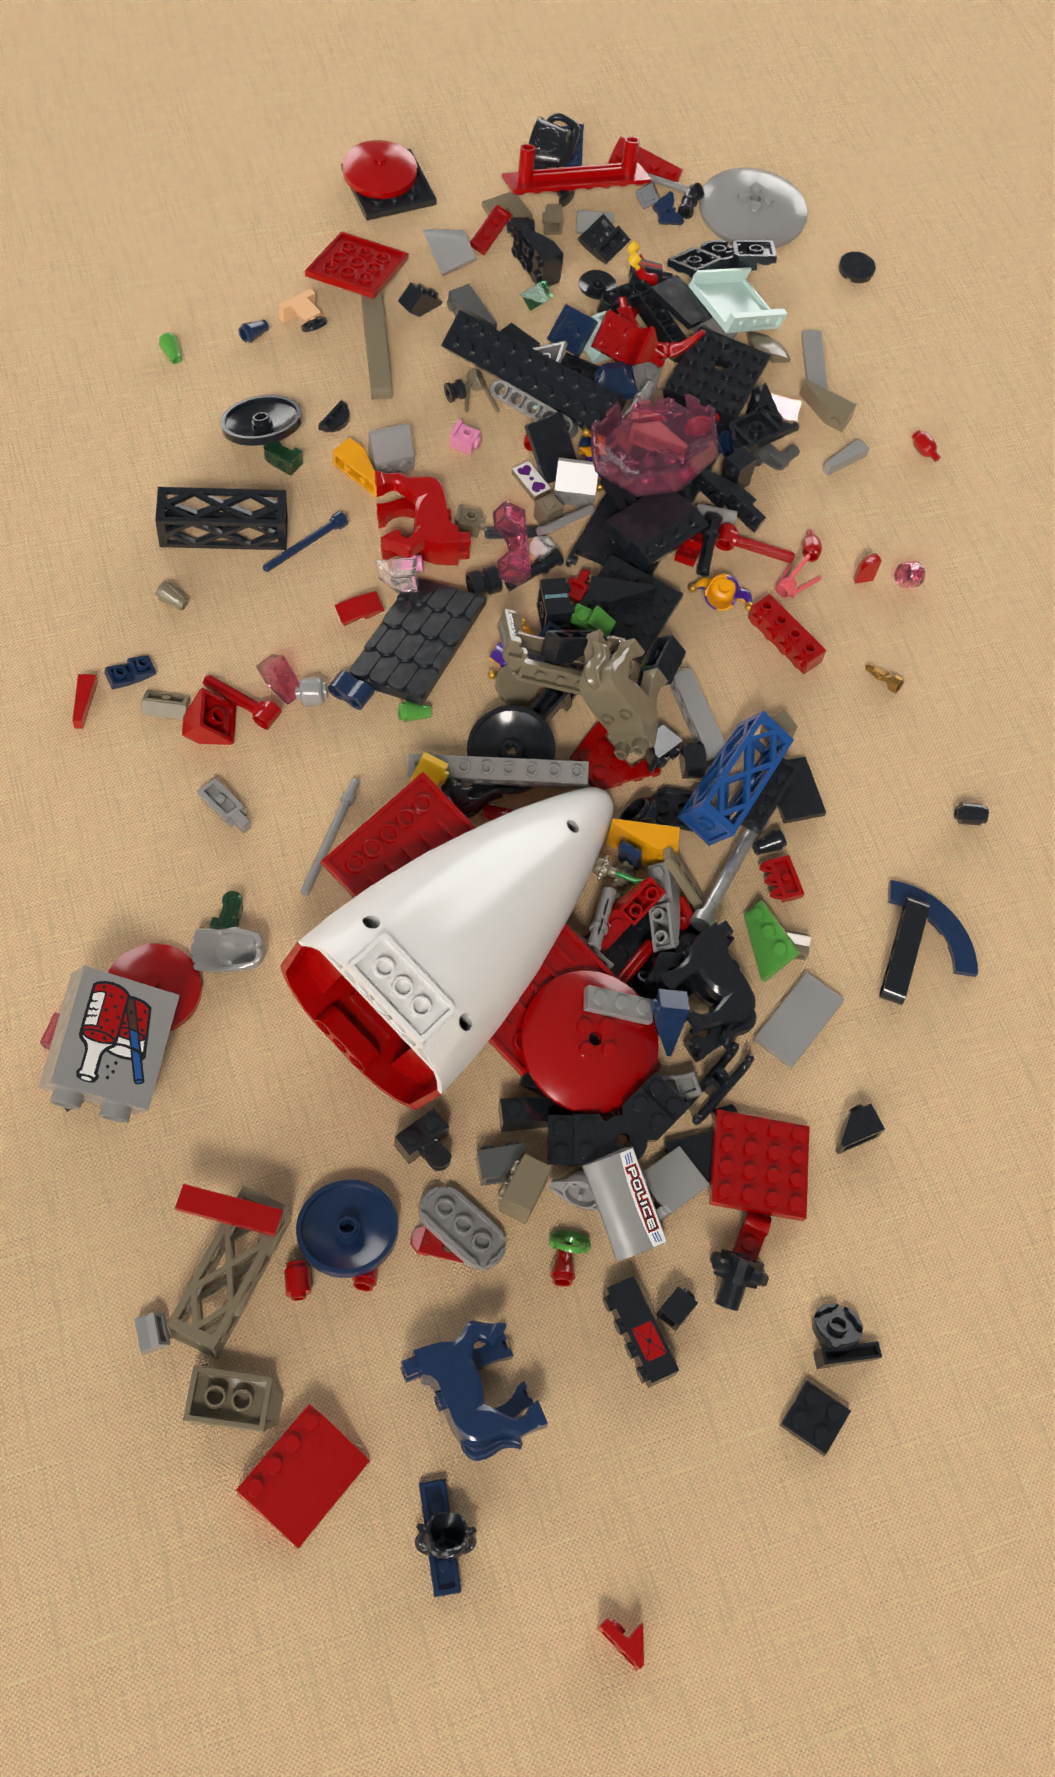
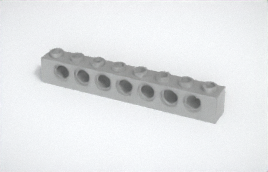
(512, 771)

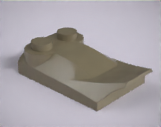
(232, 1400)

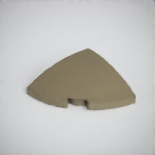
(768, 345)

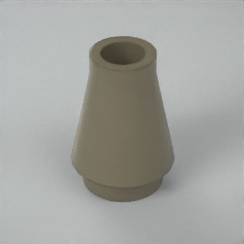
(171, 595)

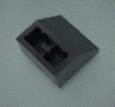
(666, 656)

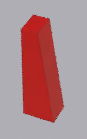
(84, 695)

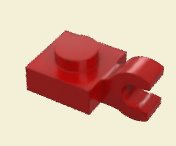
(579, 586)

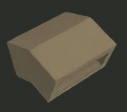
(802, 943)

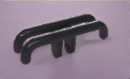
(718, 1083)

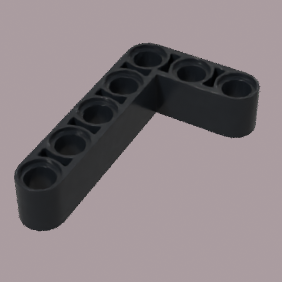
(647, 307)

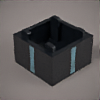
(554, 603)

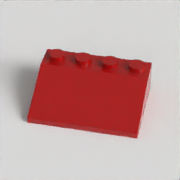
(303, 1476)

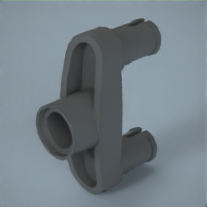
(774, 458)

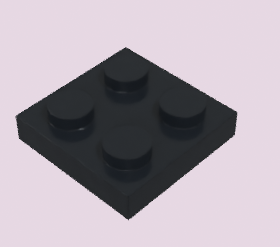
(815, 1418)

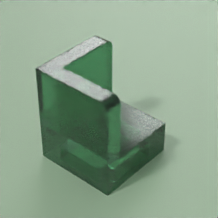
(537, 295)

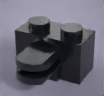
(425, 1140)

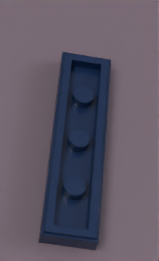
(443, 1572)

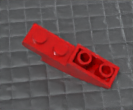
(630, 909)

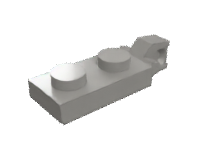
(224, 805)

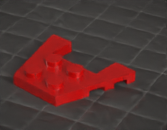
(604, 766)

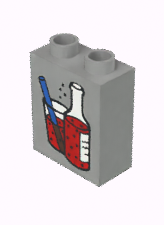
(108, 1044)

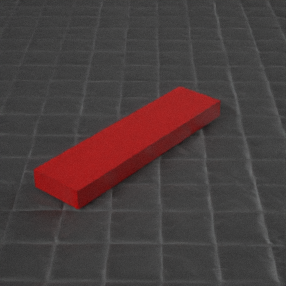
(229, 1210)

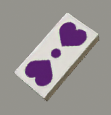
(531, 480)

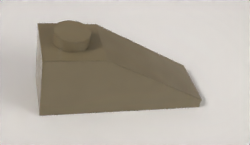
(828, 406)

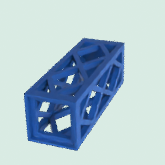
(715, 824)

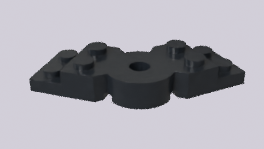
(720, 255)
(643, 1119)

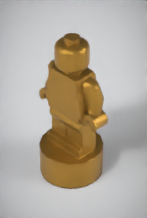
(894, 683)

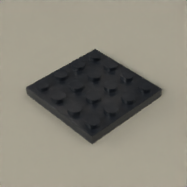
(416, 198)
(642, 619)

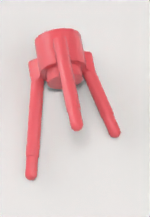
(787, 585)

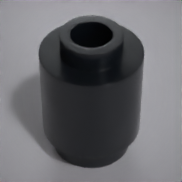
(522, 220)
(971, 813)

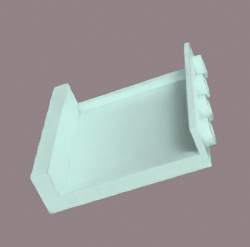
(734, 301)

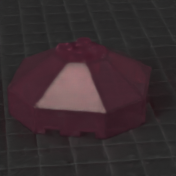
(655, 445)

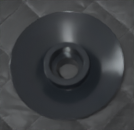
(595, 283)

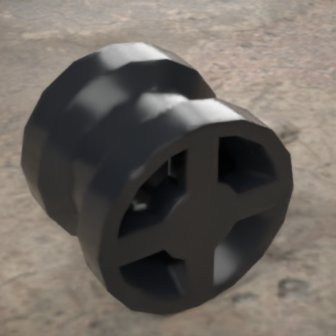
(455, 390)

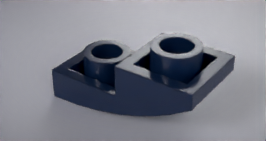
(132, 672)

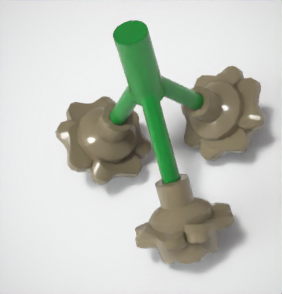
(621, 874)

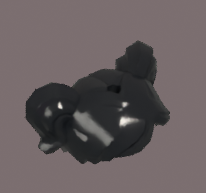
(445, 1536)

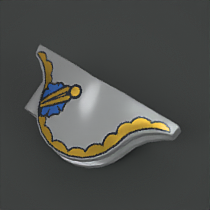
(575, 1189)

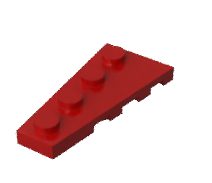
(650, 162)

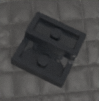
(603, 239)

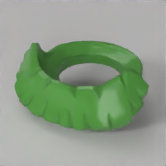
(562, 1238)

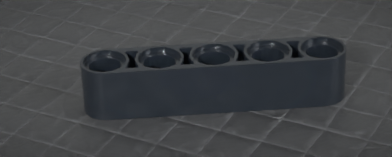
(904, 951)

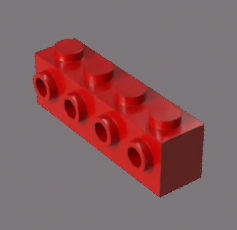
(786, 634)

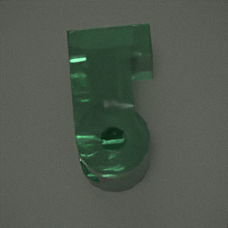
(282, 457)
(230, 912)

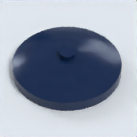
(347, 1228)

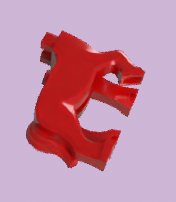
(433, 532)

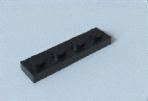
(770, 796)

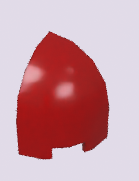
(867, 568)

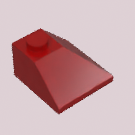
(209, 719)

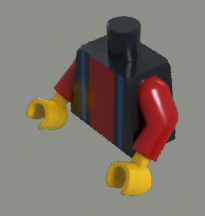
(644, 269)

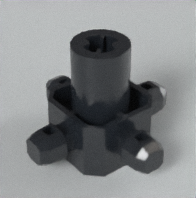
(736, 1273)

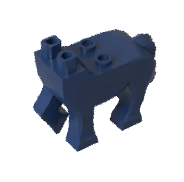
(454, 1376)

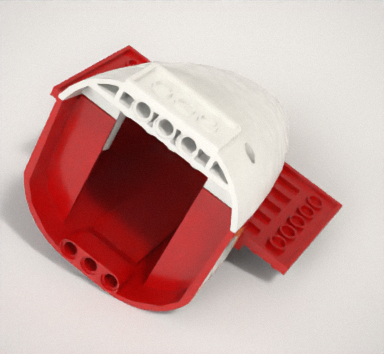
(446, 933)

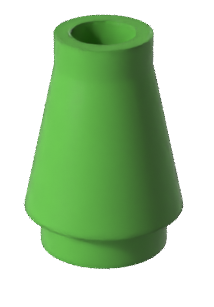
(170, 347)
(411, 711)

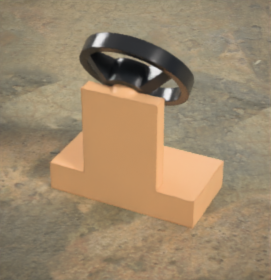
(304, 307)

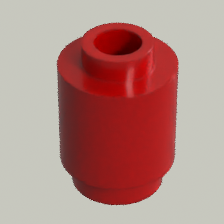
(297, 1280)

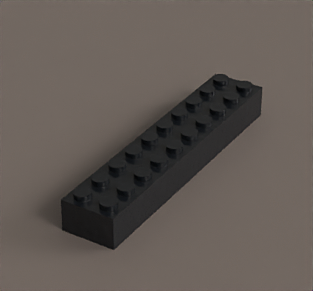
(529, 370)

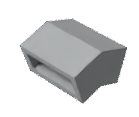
(152, 1332)

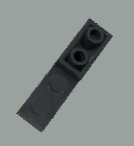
(727, 493)

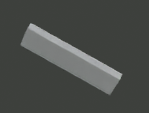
(814, 357)

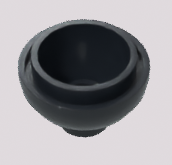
(642, 810)

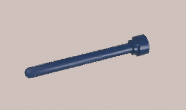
(337, 521)

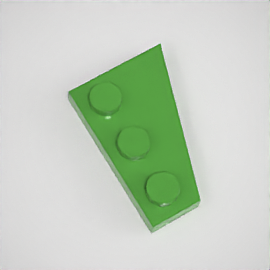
(769, 941)

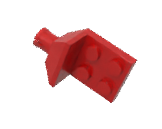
(627, 342)

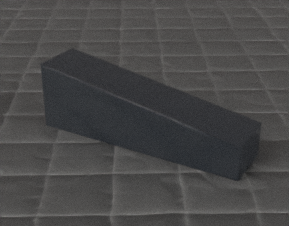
(861, 1353)

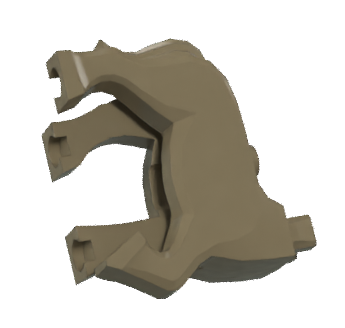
(616, 700)

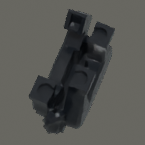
(715, 982)

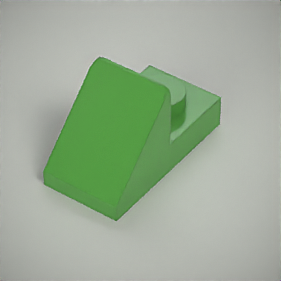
(596, 619)

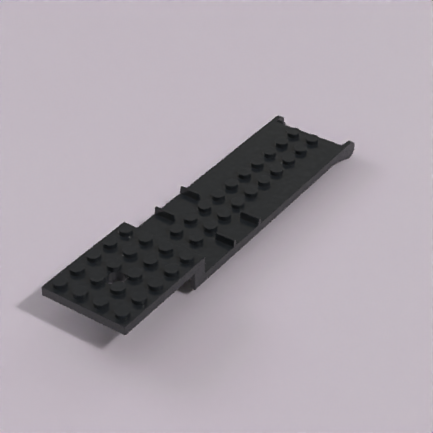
(696, 376)

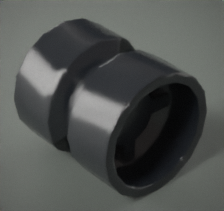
(484, 581)

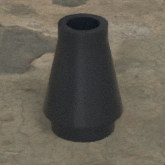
(770, 842)

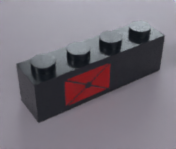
(640, 1332)

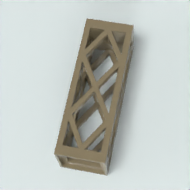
(191, 1300)

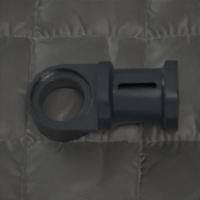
(690, 199)

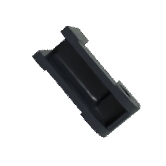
(550, 703)

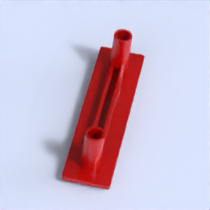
(578, 177)

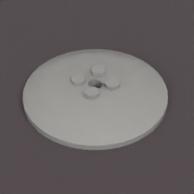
(731, 214)

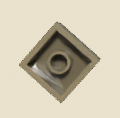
(524, 1189)

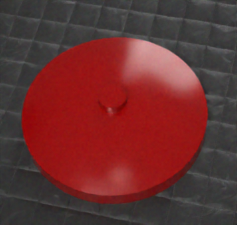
(379, 169)
(164, 969)

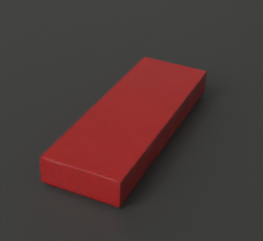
(490, 229)

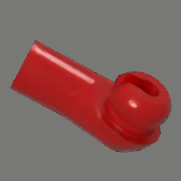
(685, 913)

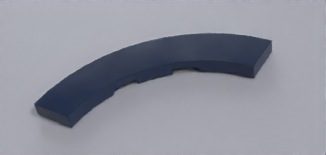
(946, 924)

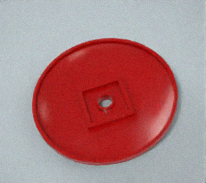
(565, 1061)

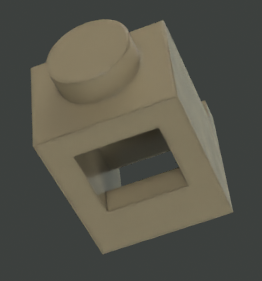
(553, 219)
(469, 521)

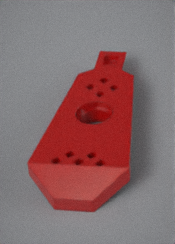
(433, 1247)

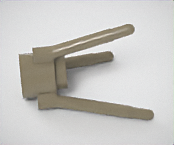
(476, 383)

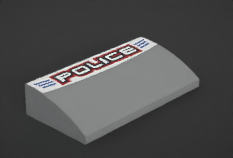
(624, 1203)

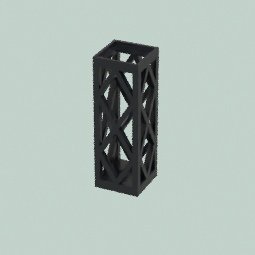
(174, 517)

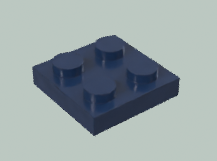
(573, 328)

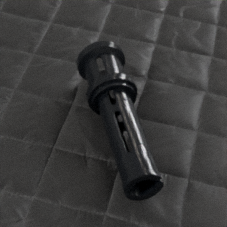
(709, 537)
(542, 566)

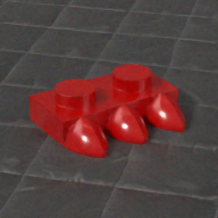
(783, 877)

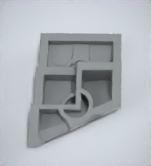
(449, 249)

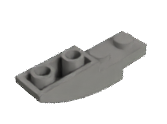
(666, 912)

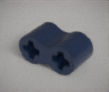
(351, 690)

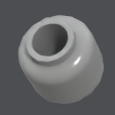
(311, 691)

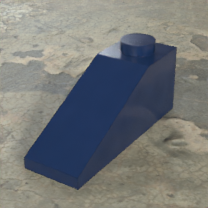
(670, 1014)

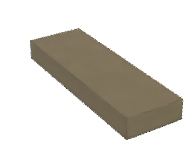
(683, 878)

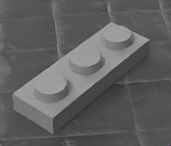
(617, 1005)

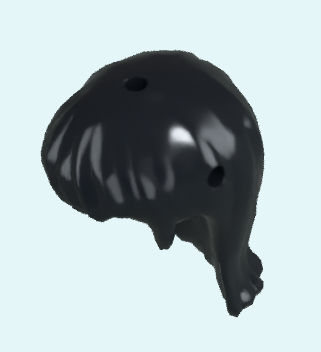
(471, 799)

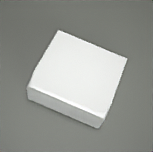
(542, 546)

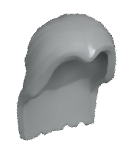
(227, 950)

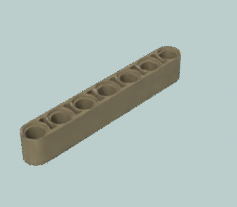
(376, 347)

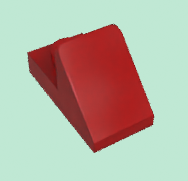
(752, 1234)
(631, 1647)

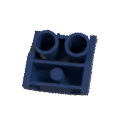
(617, 378)

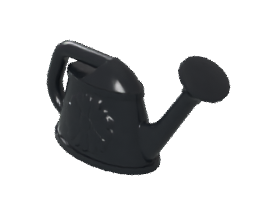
(554, 146)

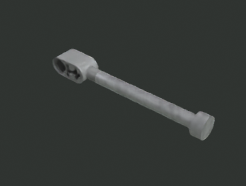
(705, 917)

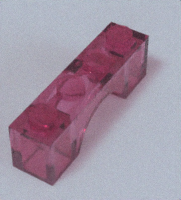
(511, 524)

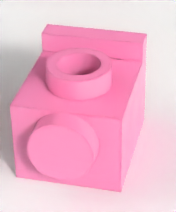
(465, 438)

